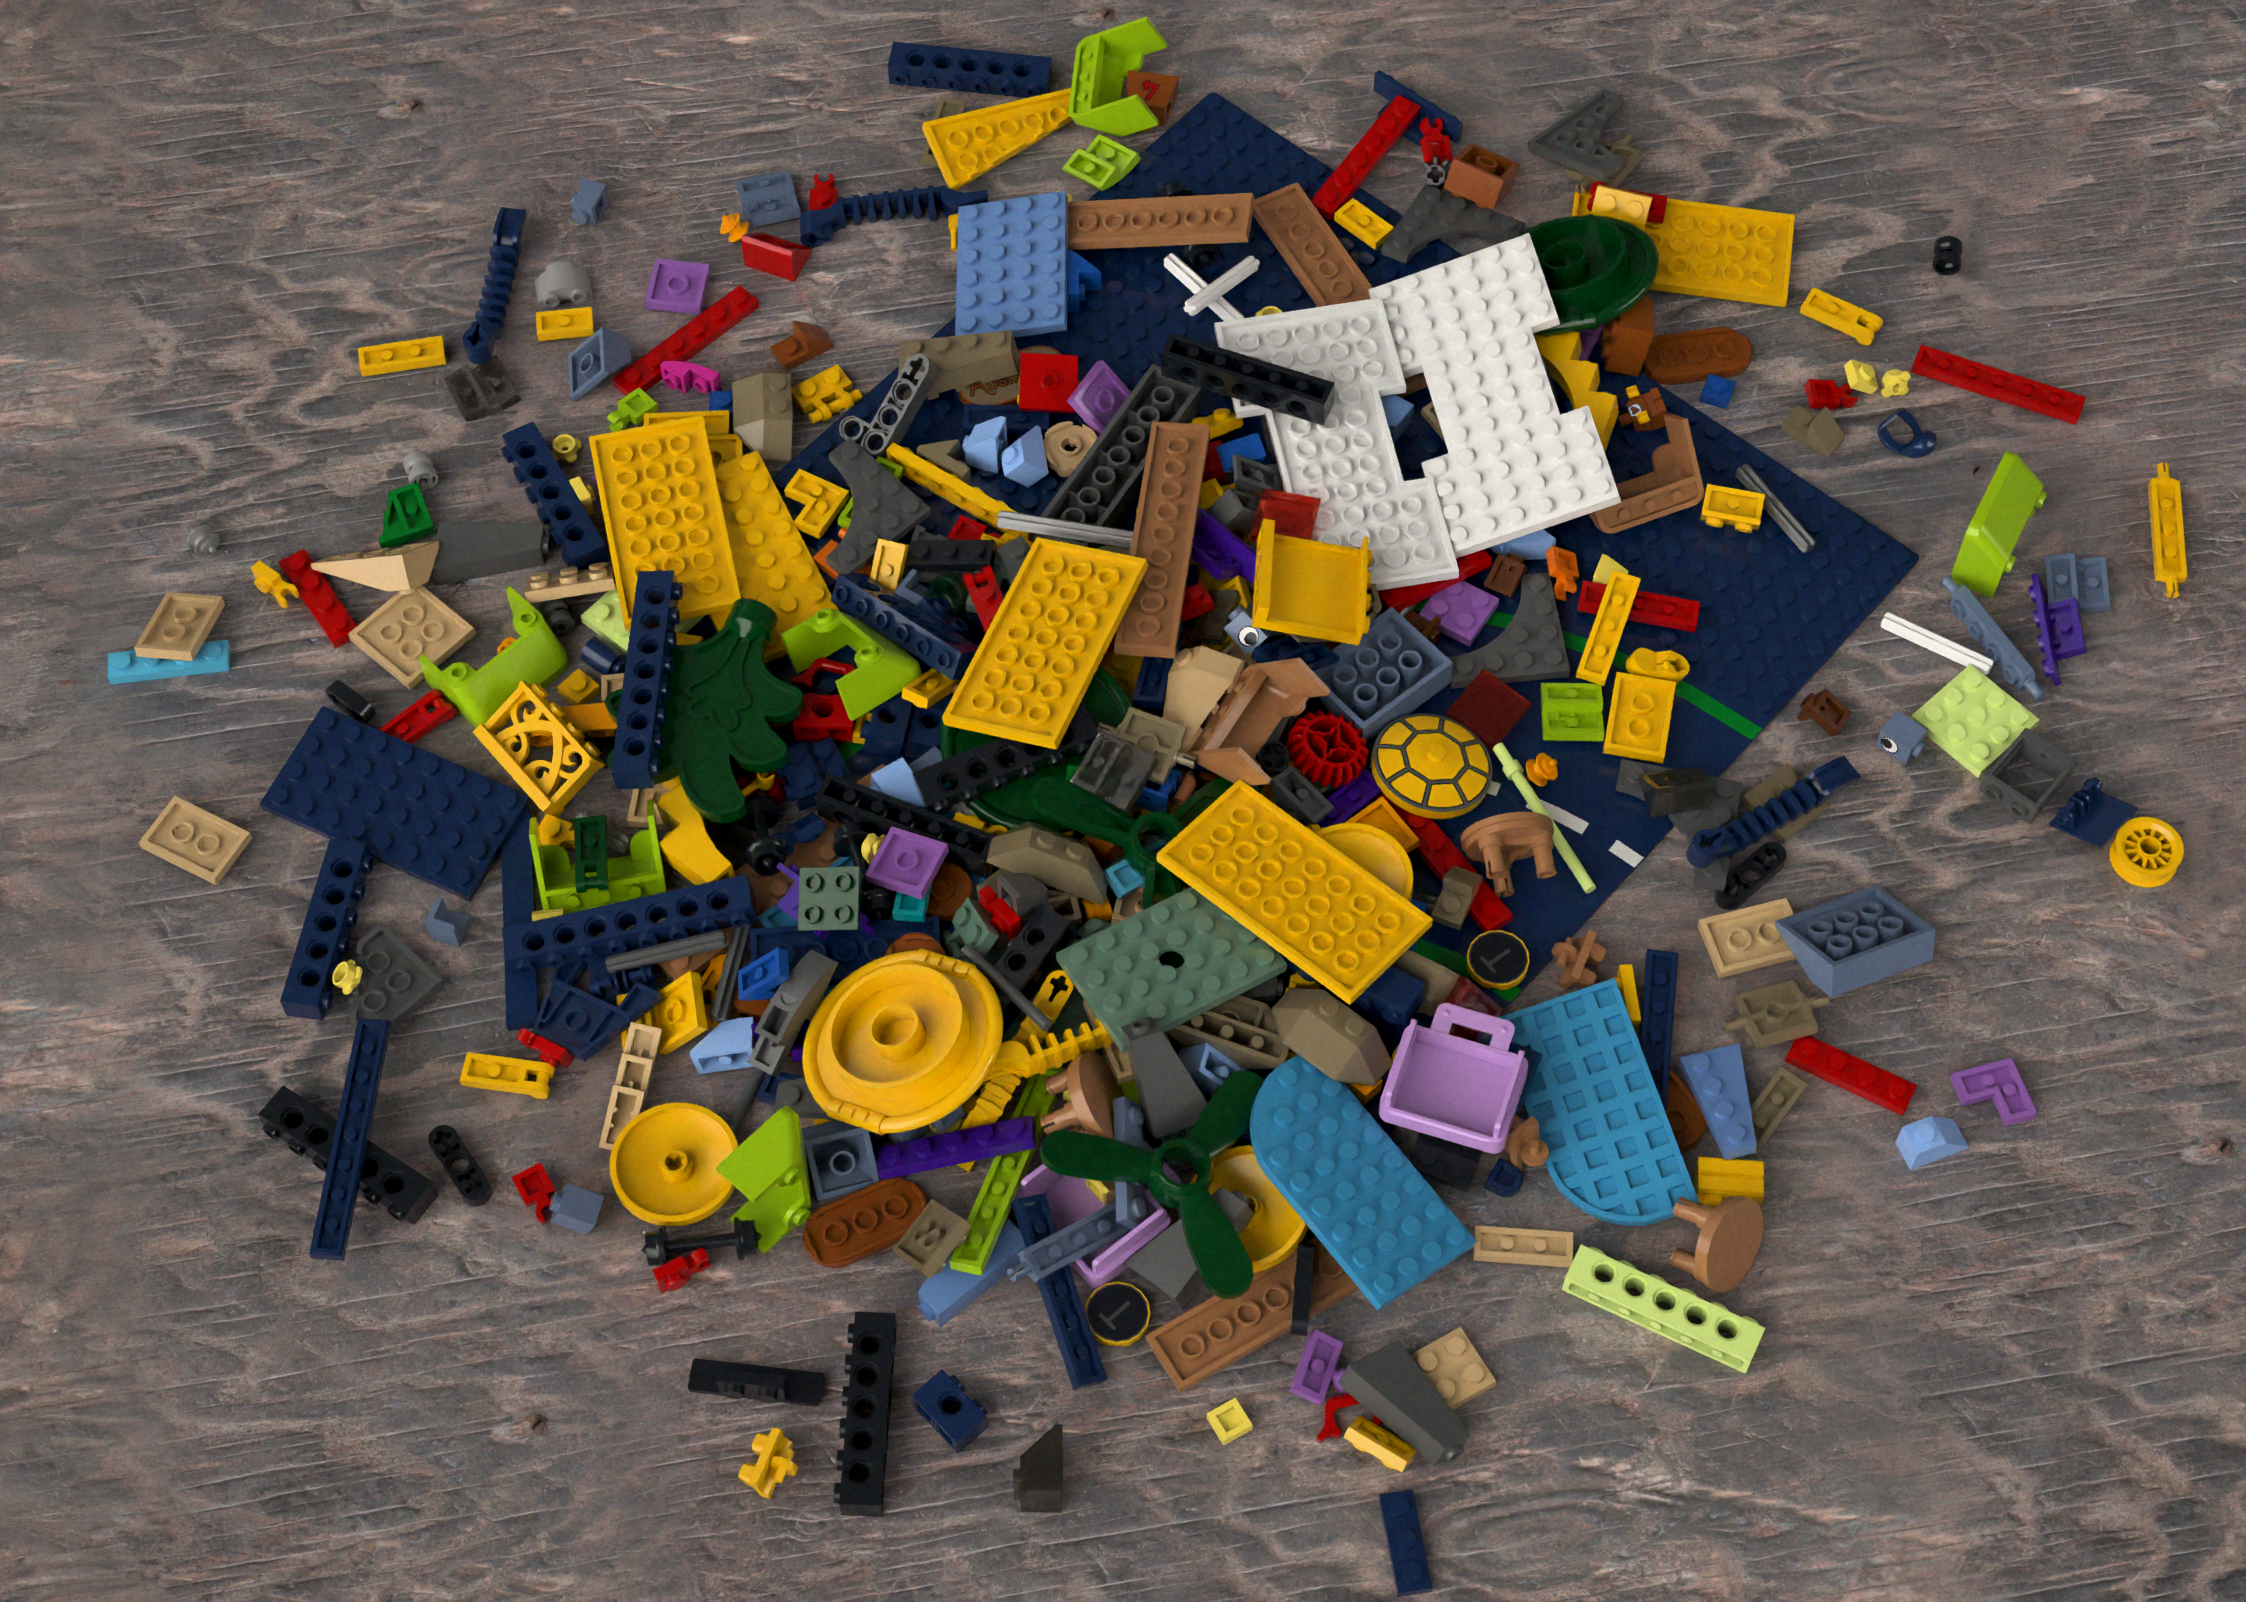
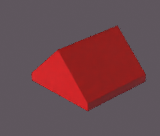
(774, 255)

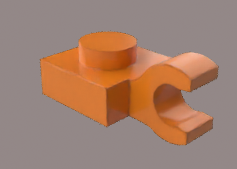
(1564, 567)

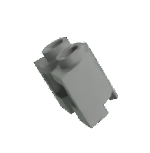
(561, 283)

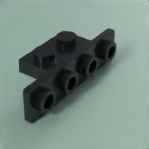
(756, 1382)

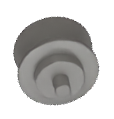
(203, 540)

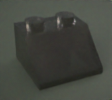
(1040, 1474)

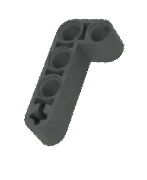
(892, 404)

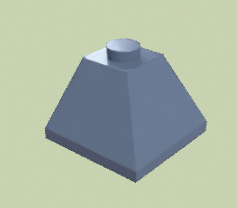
(596, 361)
(839, 1158)

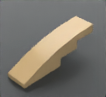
(631, 1081)

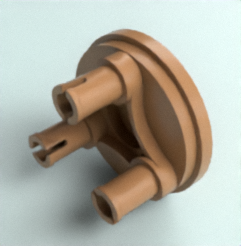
(1507, 839)
(1091, 1096)
(1726, 1241)

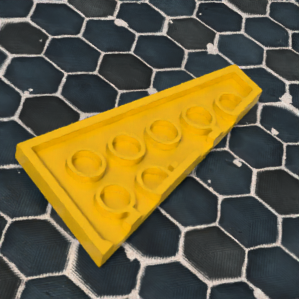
(984, 138)

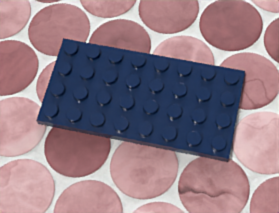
(397, 800)

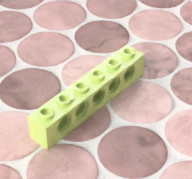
(1671, 1323)

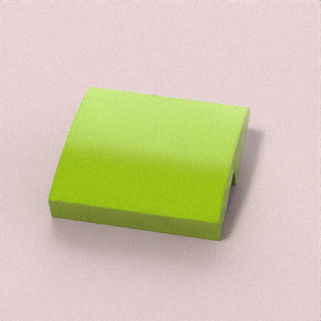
(1102, 163)
(1572, 712)

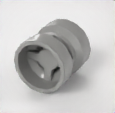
(420, 470)

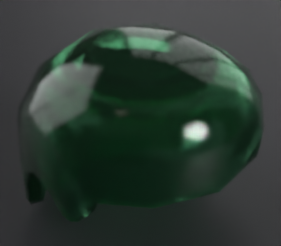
(951, 589)

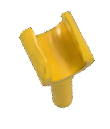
(953, 227)
(760, 783)

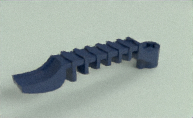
(819, 225)
(506, 249)
(1789, 806)

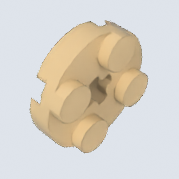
(1067, 434)

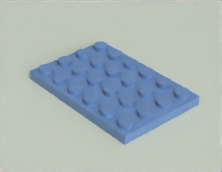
(1013, 266)

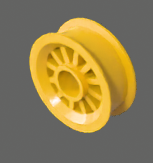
(2151, 836)

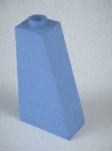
(954, 1290)

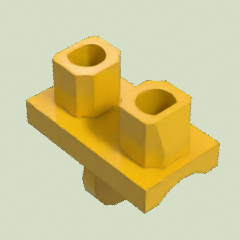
(773, 1462)

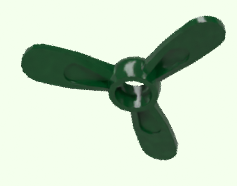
(1096, 818)
(1207, 1230)

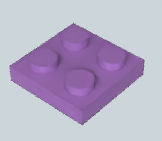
(677, 286)
(1099, 397)
(1462, 611)
(906, 863)

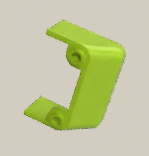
(1099, 75)
(1998, 525)
(531, 658)
(880, 662)
(628, 876)
(773, 1176)

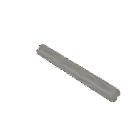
(1064, 529)

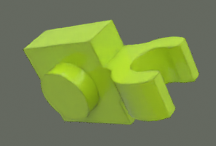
(631, 409)

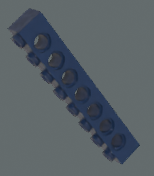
(646, 680)
(615, 918)

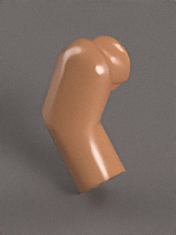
(1187, 786)

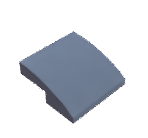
(768, 199)
(2078, 579)

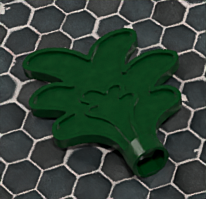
(722, 713)

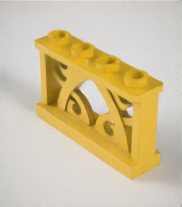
(502, 744)

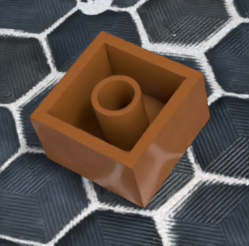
(1481, 176)
(1628, 338)

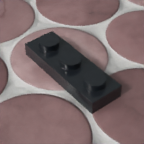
(950, 555)

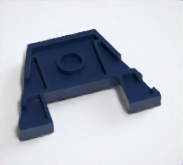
(583, 1021)

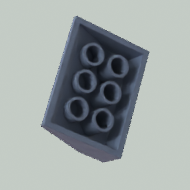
(1384, 675)
(1857, 940)

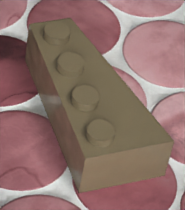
(964, 359)

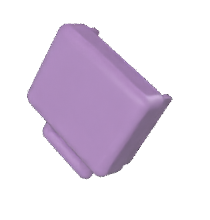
(1455, 1084)
(1072, 1200)

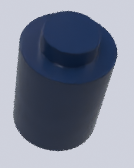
(603, 657)

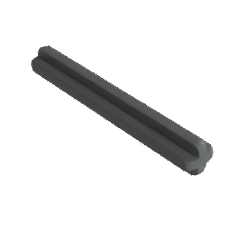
(1776, 509)
(666, 951)
(729, 975)

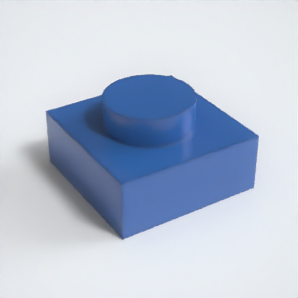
(1717, 391)
(721, 401)

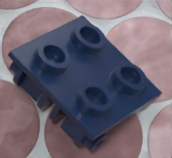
(2093, 814)
(608, 985)

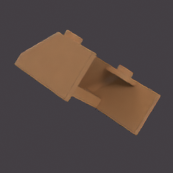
(1667, 489)
(1251, 714)

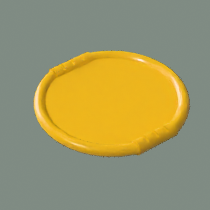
(902, 1041)

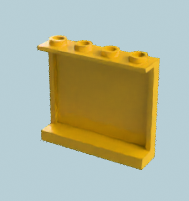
(1311, 587)

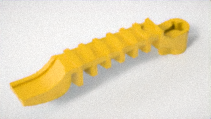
(1015, 1059)
(1000, 1088)

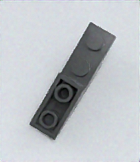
(787, 1010)

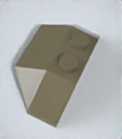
(764, 413)
(1051, 858)
(1437, 979)
(1239, 1030)
(1331, 1036)

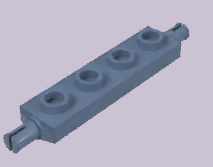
(1992, 639)
(1069, 1244)

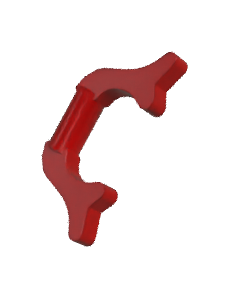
(820, 665)
(1333, 1405)

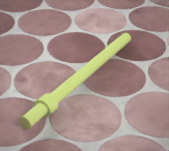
(1514, 772)

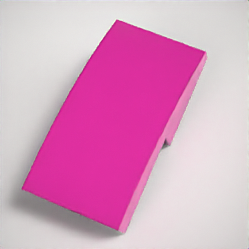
(688, 375)

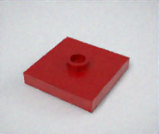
(1047, 382)

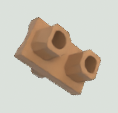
(1573, 957)
(1525, 1143)

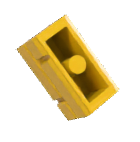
(1724, 1178)

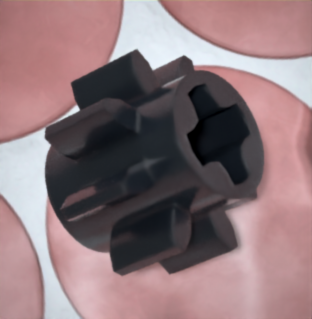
(1441, 166)

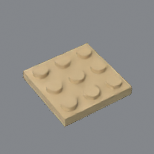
(407, 629)

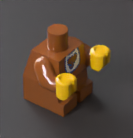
(1644, 410)

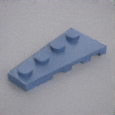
(1723, 1098)

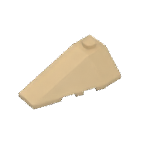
(385, 568)
(1196, 685)

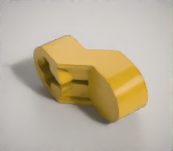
(1659, 665)

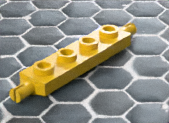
(2167, 530)

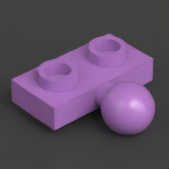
(1317, 1368)

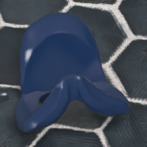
(1921, 444)

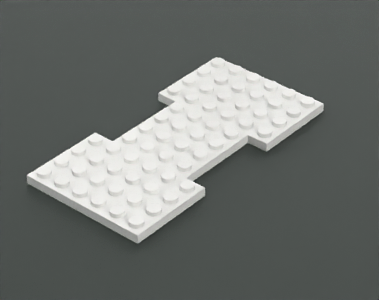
(1509, 449)
(1352, 456)

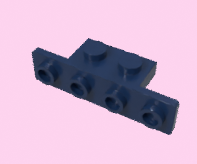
(1389, 88)

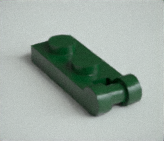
(591, 853)

